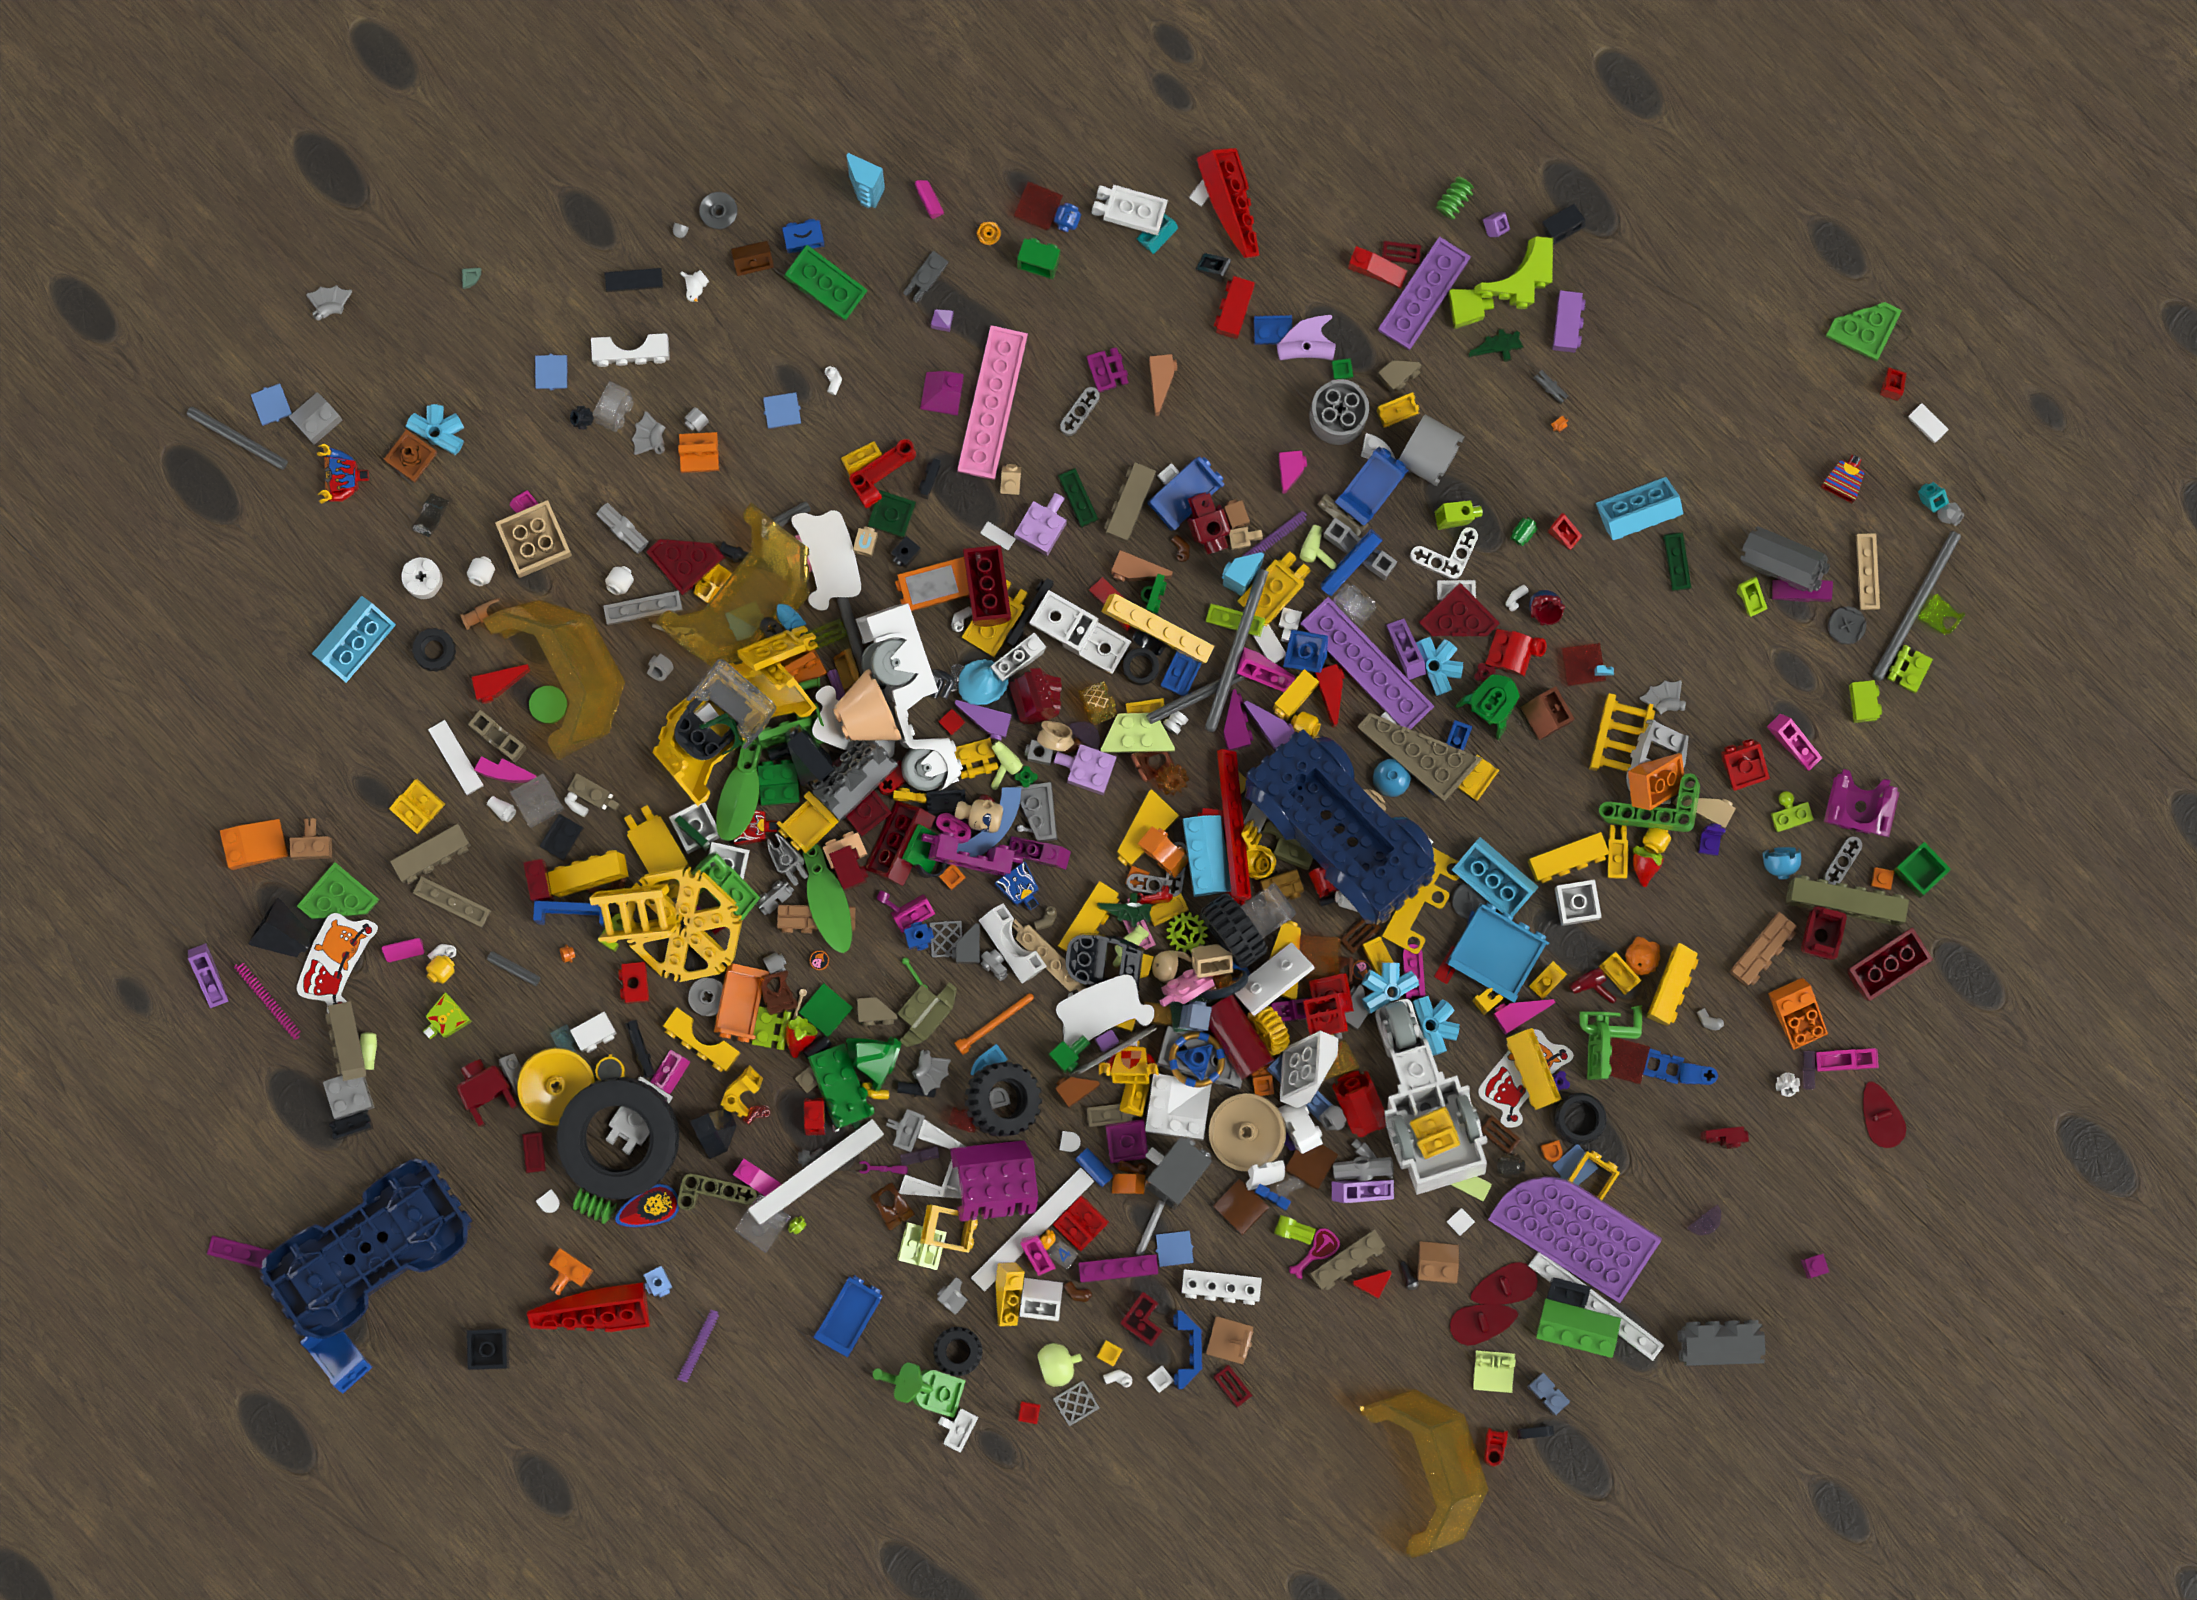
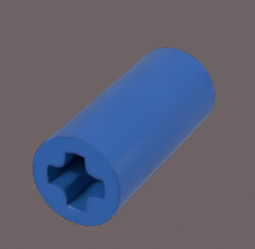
(1094, 1167)

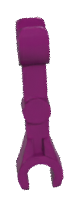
(895, 1169)

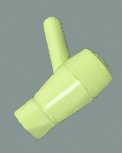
(1311, 549)
(1008, 761)
(1135, 937)
(368, 1045)

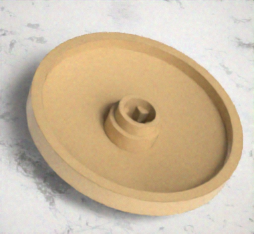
(1247, 1131)

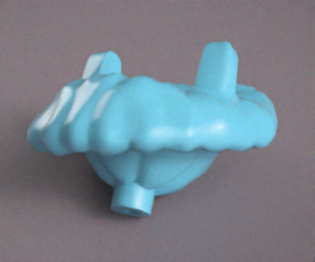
(980, 684)

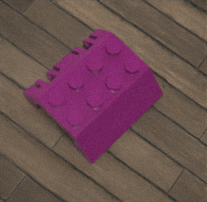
(995, 1180)

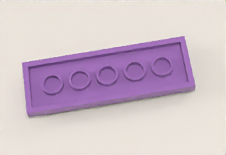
(1424, 293)

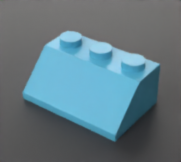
(1241, 572)

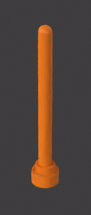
(964, 1044)

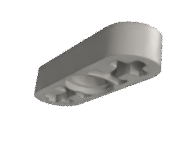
(1067, 419)
(1854, 852)

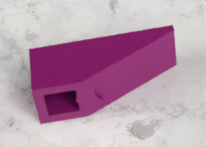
(1235, 729)
(1040, 852)

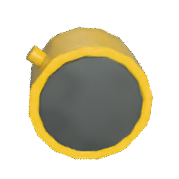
(609, 1068)

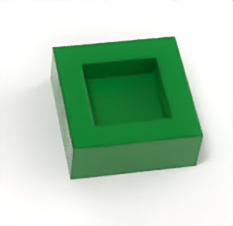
(1342, 369)

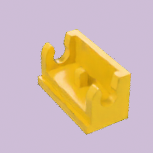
(1398, 410)
(1377, 954)
(1620, 973)
(1484, 1001)

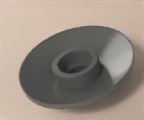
(714, 202)

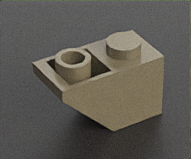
(1397, 373)
(873, 1010)

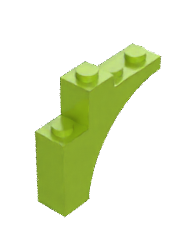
(1532, 273)

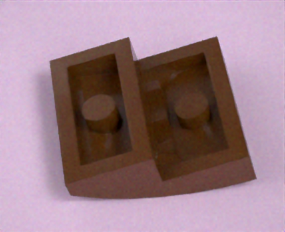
(1312, 1165)
(1241, 1207)

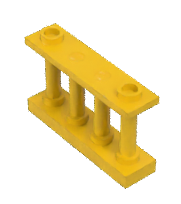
(1607, 724)
(638, 895)

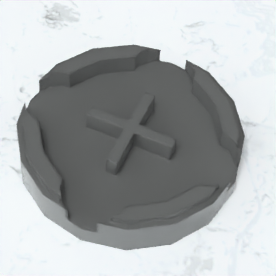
(1846, 625)
(1466, 900)

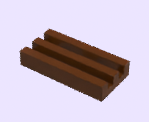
(1348, 944)
(1505, 1129)

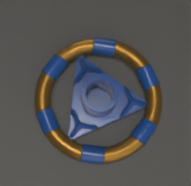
(1196, 1059)

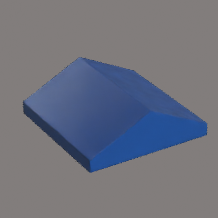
(1306, 651)

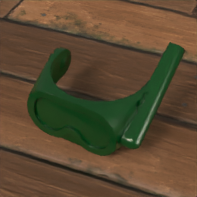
(725, 719)

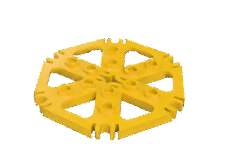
(699, 921)

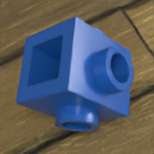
(919, 943)

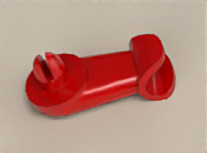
(1160, 897)

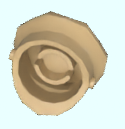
(1055, 736)

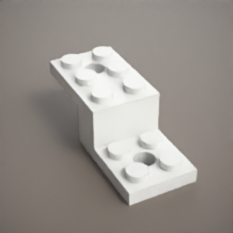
(1080, 632)

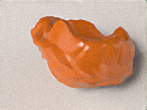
(1645, 953)

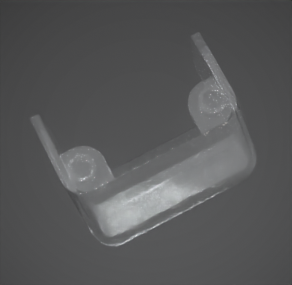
(737, 698)

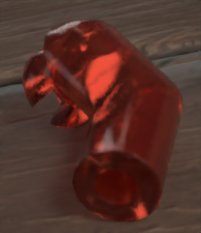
(758, 1111)

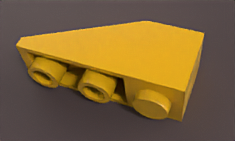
(1008, 1292)

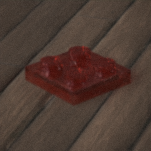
(1038, 206)
(1580, 664)
(1628, 1060)

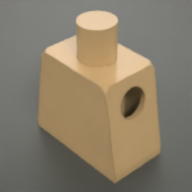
(1211, 960)

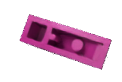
(1261, 669)
(1794, 741)
(1515, 1014)
(756, 1178)

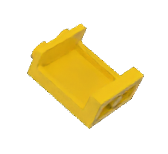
(807, 824)

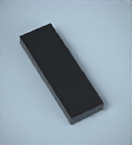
(634, 280)

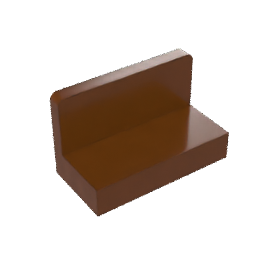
(752, 258)

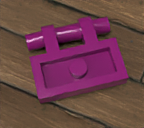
(1101, 370)

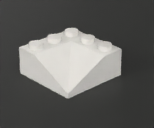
(1305, 1067)
(1177, 1108)

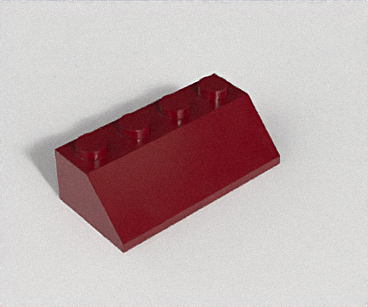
(888, 852)

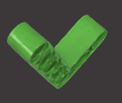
(1658, 813)

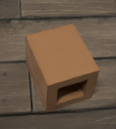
(1236, 514)

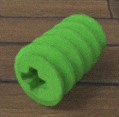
(1454, 196)
(593, 1206)

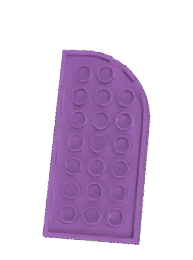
(1577, 1232)

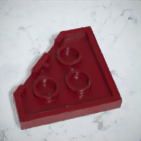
(685, 561)
(1459, 615)

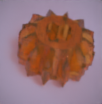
(1172, 779)

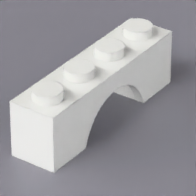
(606, 352)
(999, 928)

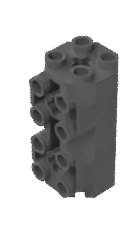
(1785, 560)
(861, 771)
(1721, 1343)

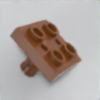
(407, 444)

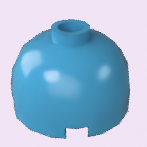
(1391, 778)
(1782, 862)

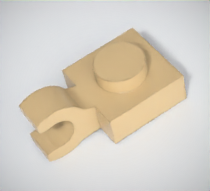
(1241, 537)

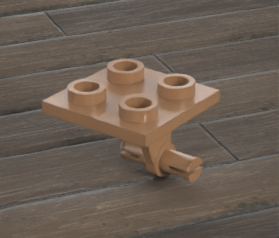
(1230, 1340)

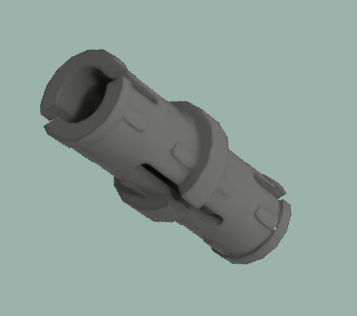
(1551, 386)

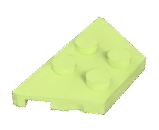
(1135, 734)

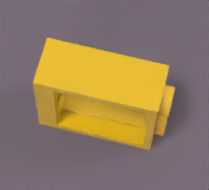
(1295, 695)
(1595, 1157)
(930, 1225)

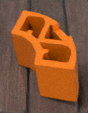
(1159, 847)

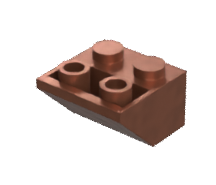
(1547, 713)

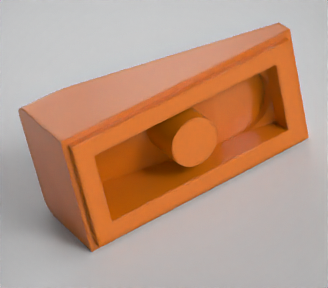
(1128, 1184)

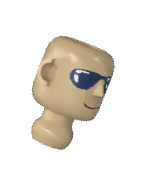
(982, 815)

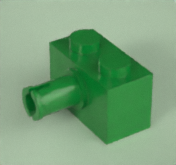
(1067, 1056)

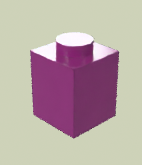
(1815, 1266)

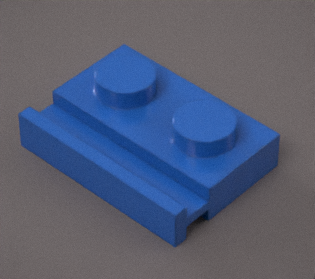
(1271, 329)
(1181, 674)

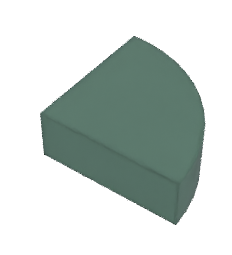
(470, 277)

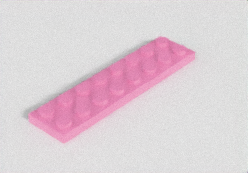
(992, 402)

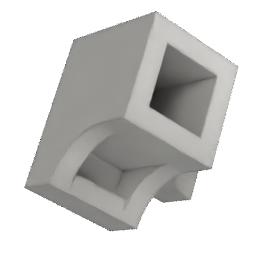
(952, 1297)

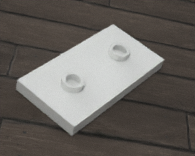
(1274, 978)

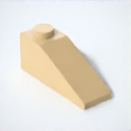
(1712, 810)

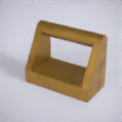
(846, 669)

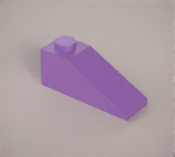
(1406, 649)
(990, 721)
(1271, 726)
(207, 975)
(1360, 1191)

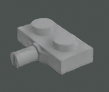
(907, 1130)

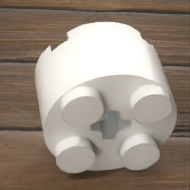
(431, 583)

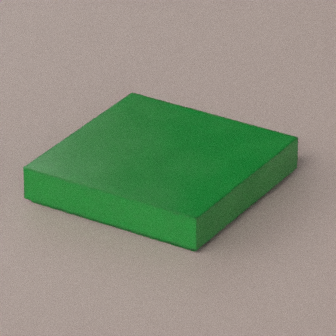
(918, 850)
(826, 1010)

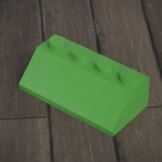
(1578, 1328)

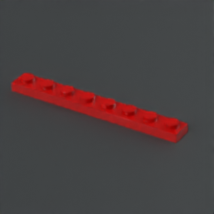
(1234, 824)

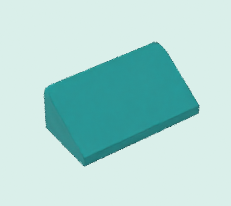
(1154, 242)

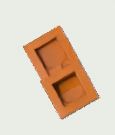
(1263, 1082)

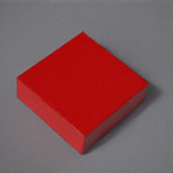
(951, 722)
(1029, 1412)

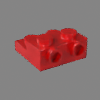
(1745, 764)

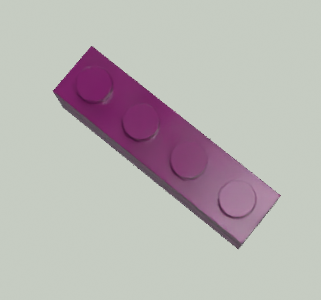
(1118, 1268)

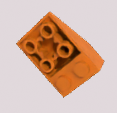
(1798, 1013)

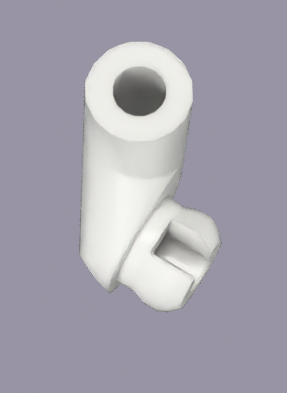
(443, 949)
(1118, 1376)

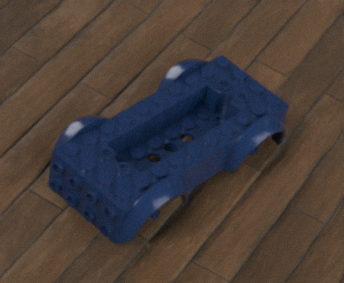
(1318, 776)
(422, 1232)

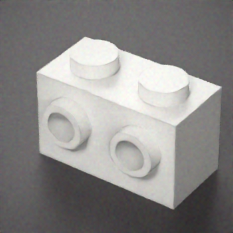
(593, 1032)

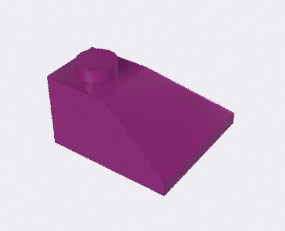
(942, 392)

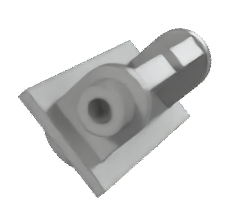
(779, 891)
(511, 1069)

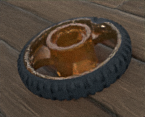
(1225, 986)

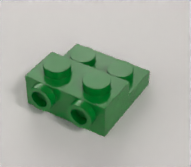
(778, 783)

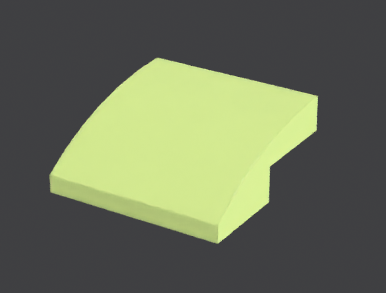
(920, 1254)

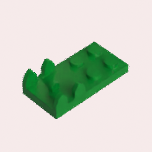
(825, 282)
(840, 1086)

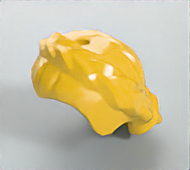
(1257, 862)

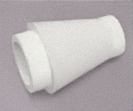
(502, 809)

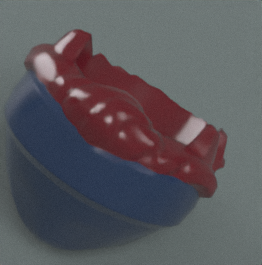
(1546, 607)

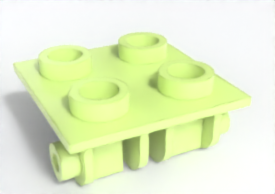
(1494, 1371)

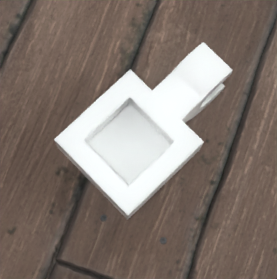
(1289, 621)

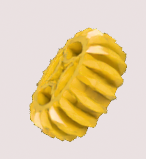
(1270, 1029)

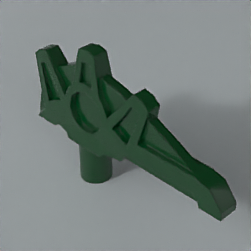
(1500, 343)
(1130, 912)

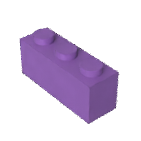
(1568, 321)

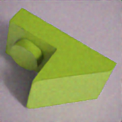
(1752, 596)

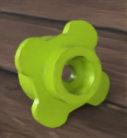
(797, 1225)

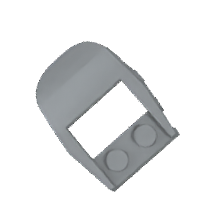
(1662, 737)

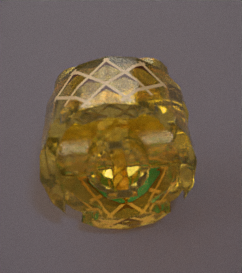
(1097, 703)

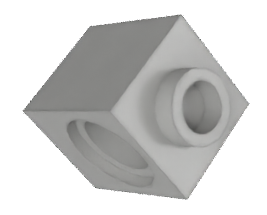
(1045, 759)

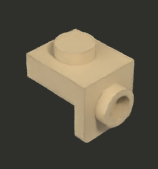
(1010, 479)

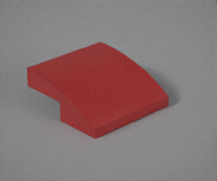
(1081, 1223)

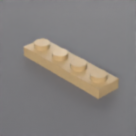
(1867, 571)

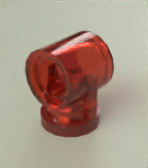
(962, 1120)

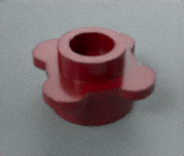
(1481, 669)

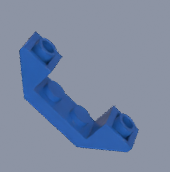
(1184, 1376)

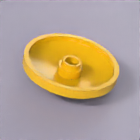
(545, 1068)

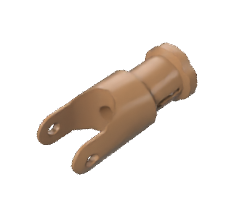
(477, 615)

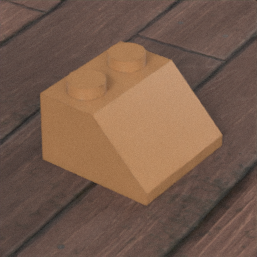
(1438, 1262)

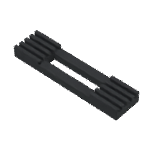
(1015, 635)

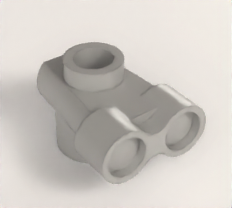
(992, 961)

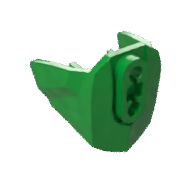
(1505, 695)
(874, 1057)

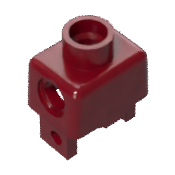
(1202, 517)
(1833, 924)
(481, 1087)

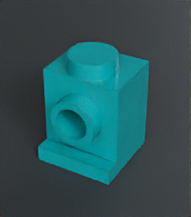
(1930, 492)

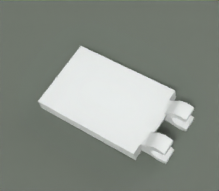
(1130, 208)
(631, 1125)

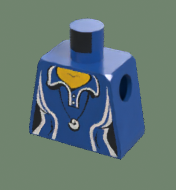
(1019, 886)

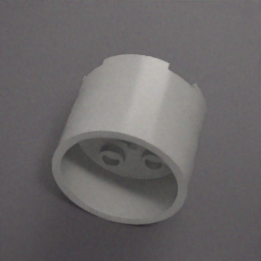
(1326, 420)
(1431, 449)

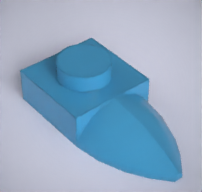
(789, 617)
(991, 1056)

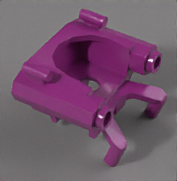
(1879, 810)

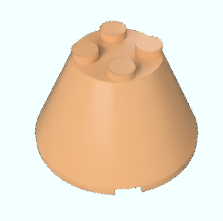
(866, 712)

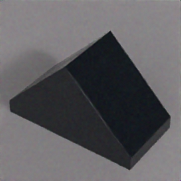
(1214, 266)

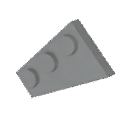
(1039, 810)

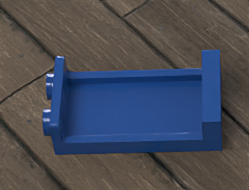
(1372, 485)
(1171, 501)
(544, 907)
(849, 1316)
(338, 1359)

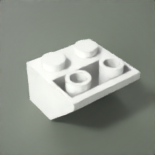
(1041, 1299)

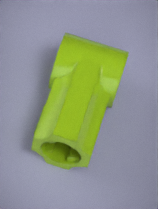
(1290, 1229)

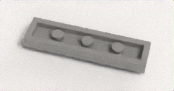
(642, 607)

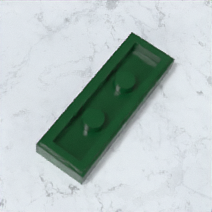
(1078, 497)
(1677, 561)

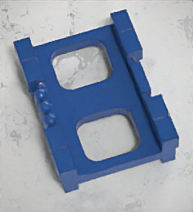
(1664, 1060)
(1280, 1201)

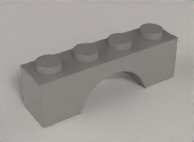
(1346, 539)

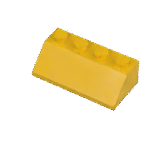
(1672, 985)

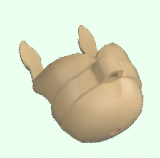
(1166, 963)

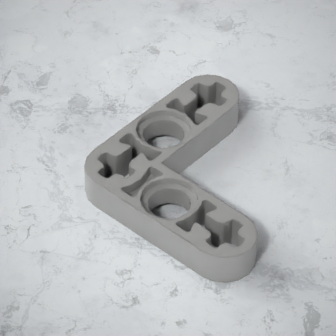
(1162, 881)

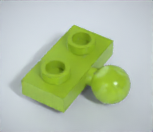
(1791, 815)

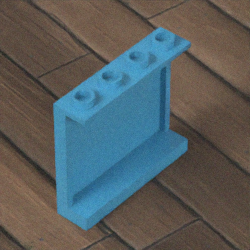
(1497, 951)

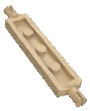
(1055, 963)

